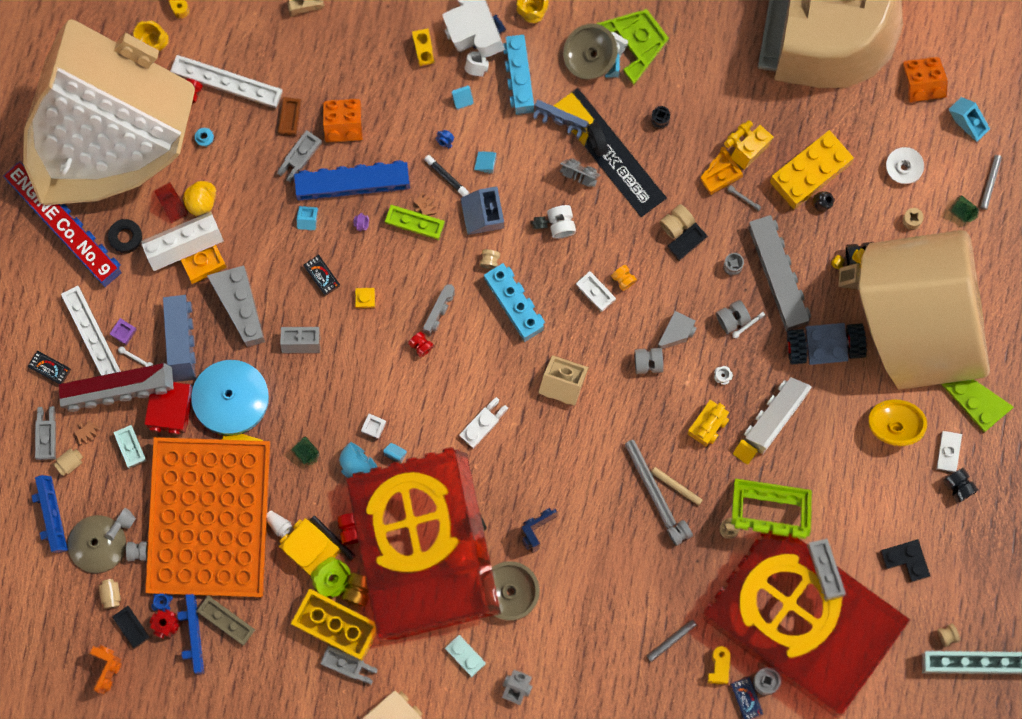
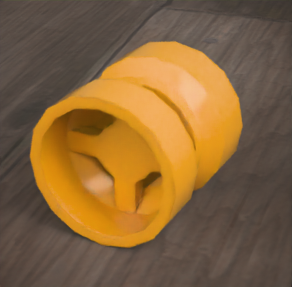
(624, 278)

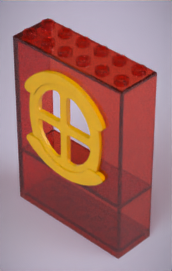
(432, 587)
(839, 650)

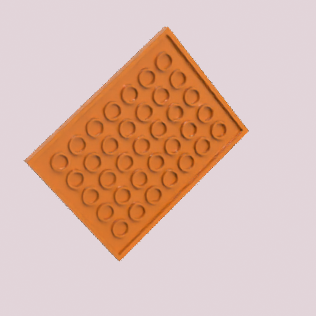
(208, 517)

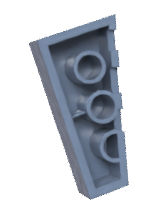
(179, 337)

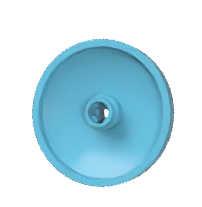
(234, 413)

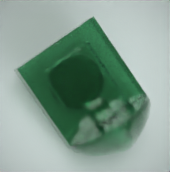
(964, 210)
(306, 451)

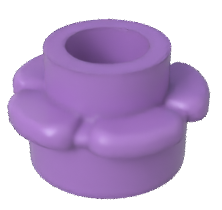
(361, 222)

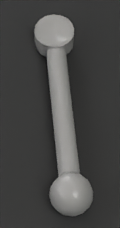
(731, 189)

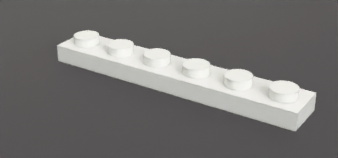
(227, 81)
(90, 331)

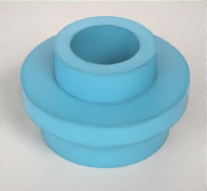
(204, 142)

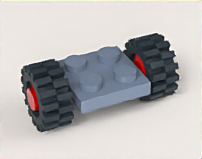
(826, 343)

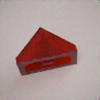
(170, 202)

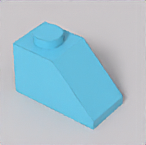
(969, 118)

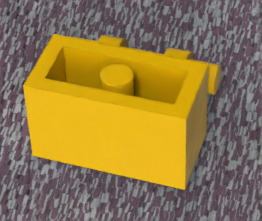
(751, 147)
(708, 423)

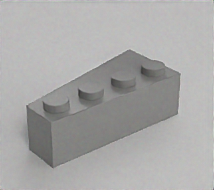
(237, 297)

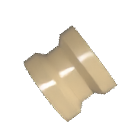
(913, 223)
(489, 259)
(727, 522)
(948, 635)

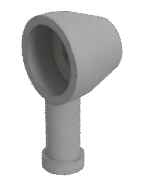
(124, 520)

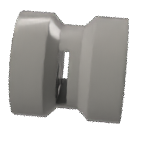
(734, 260)
(679, 532)
(137, 551)

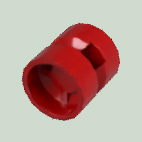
(347, 525)

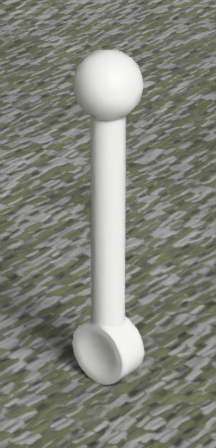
(735, 334)
(122, 350)

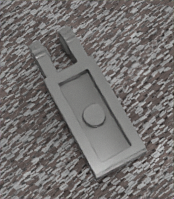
(300, 154)
(439, 309)
(45, 435)
(346, 664)

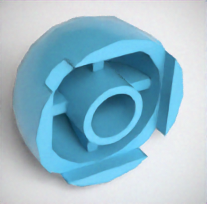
(354, 460)

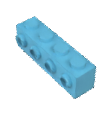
(520, 76)
(514, 302)

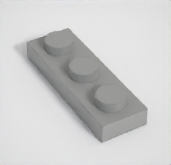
(826, 569)

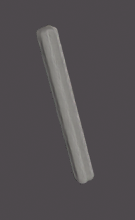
(650, 483)

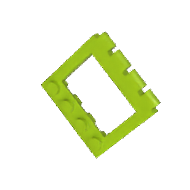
(774, 493)

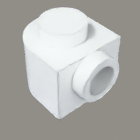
(476, 64)

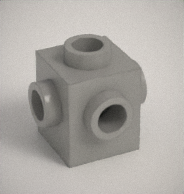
(517, 687)

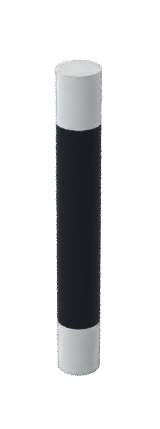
(444, 174)

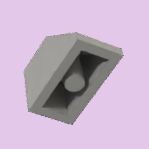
(677, 331)

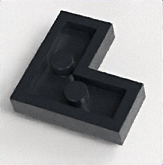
(910, 555)

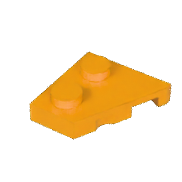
(721, 172)

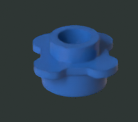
(445, 138)
(156, 602)

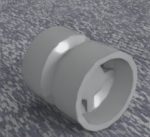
(727, 319)
(642, 364)
(766, 681)

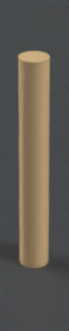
(676, 486)

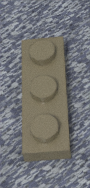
(226, 620)

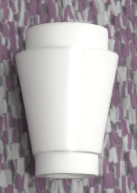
(279, 524)

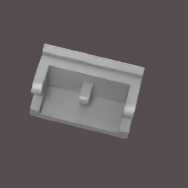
(300, 339)

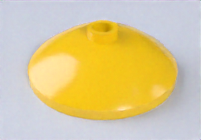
(897, 422)

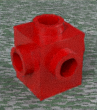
(171, 626)

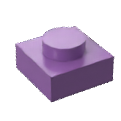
(123, 331)

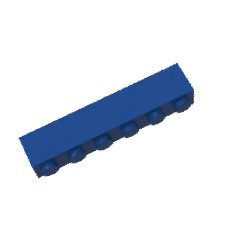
(352, 181)

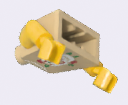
(850, 275)

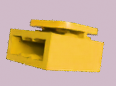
(308, 546)

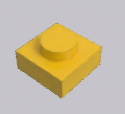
(365, 297)

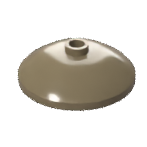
(581, 46)
(102, 556)
(525, 587)

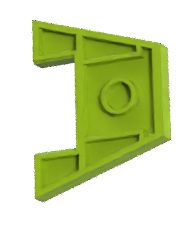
(644, 39)

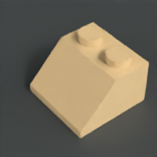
(563, 380)

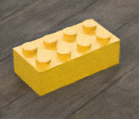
(811, 170)
(335, 625)

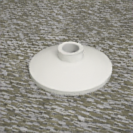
(909, 158)

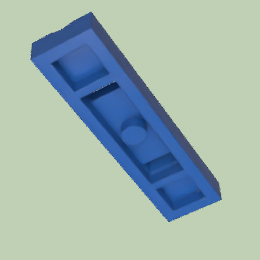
(51, 514)
(196, 648)

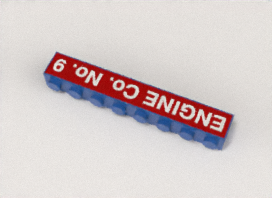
(66, 228)

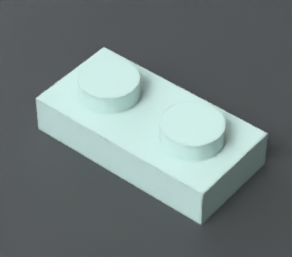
(130, 446)
(465, 656)

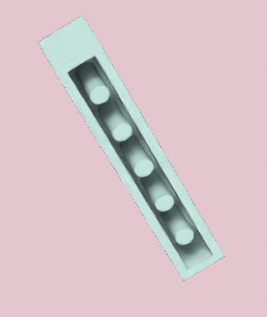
(972, 662)

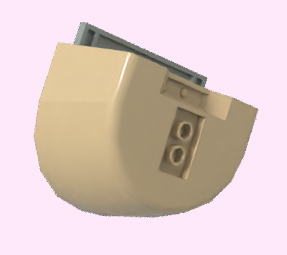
(829, 40)

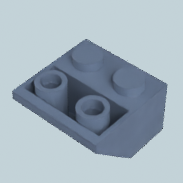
(482, 211)

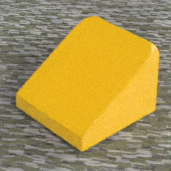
(745, 452)

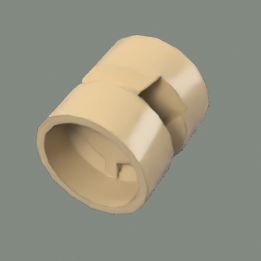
(675, 223)

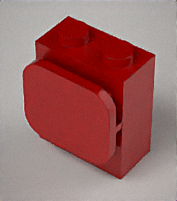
(170, 410)

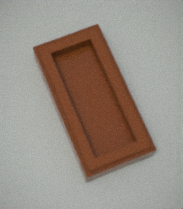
(289, 116)

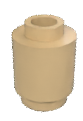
(68, 461)
(109, 594)

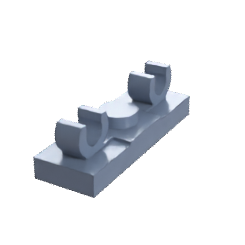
(560, 117)

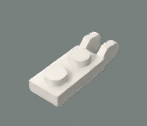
(482, 424)

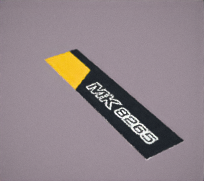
(618, 162)

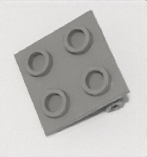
(573, 165)

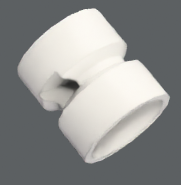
(561, 221)

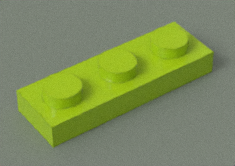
(414, 222)

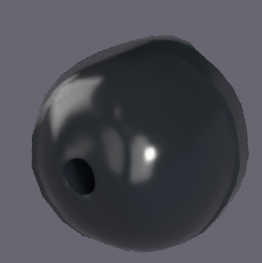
(823, 201)

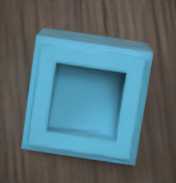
(614, 71)
(462, 97)
(485, 162)
(307, 218)
(395, 452)

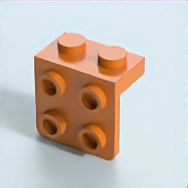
(926, 79)
(342, 120)
(113, 666)

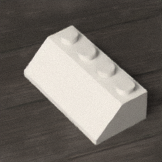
(182, 241)
(777, 414)

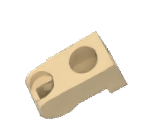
(301, 6)

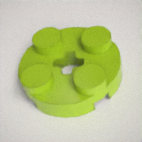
(324, 571)

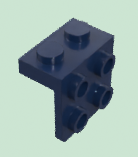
(529, 539)

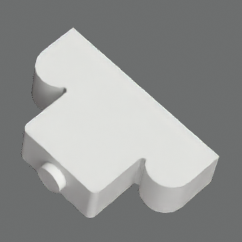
(471, 26)

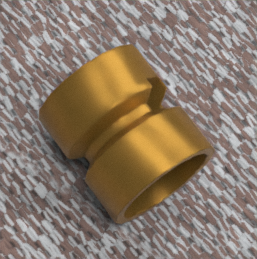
(357, 590)

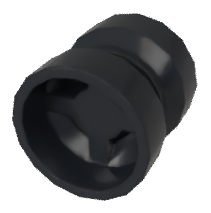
(660, 121)

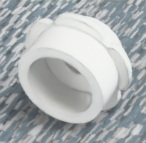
(723, 370)

